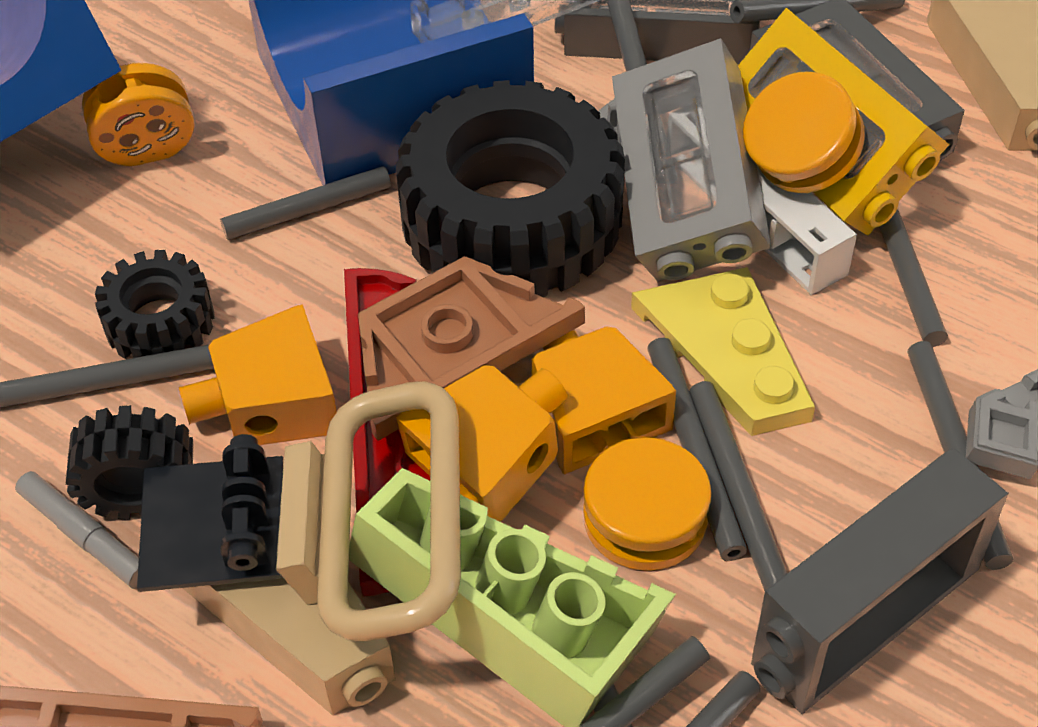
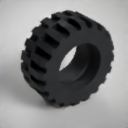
(512, 137)

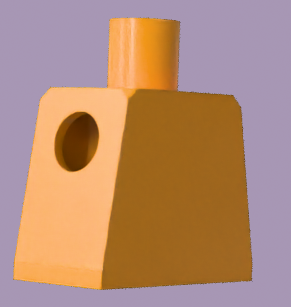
(266, 381)
(609, 394)
(502, 435)

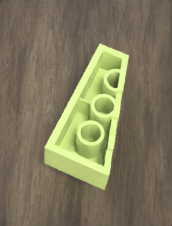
(522, 606)

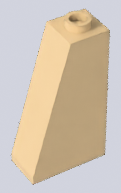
(997, 58)
(299, 642)

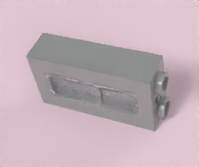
(687, 163)

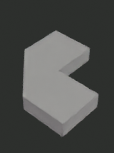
(1005, 428)

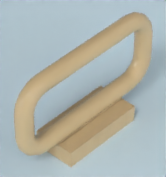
(318, 512)

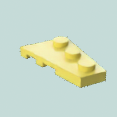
(734, 345)

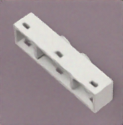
(806, 237)

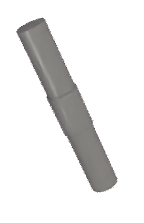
(79, 527)

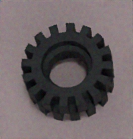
(149, 282)
(111, 455)

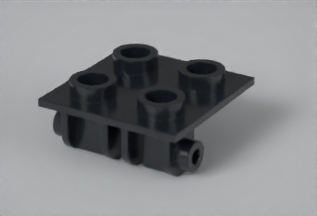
(211, 520)

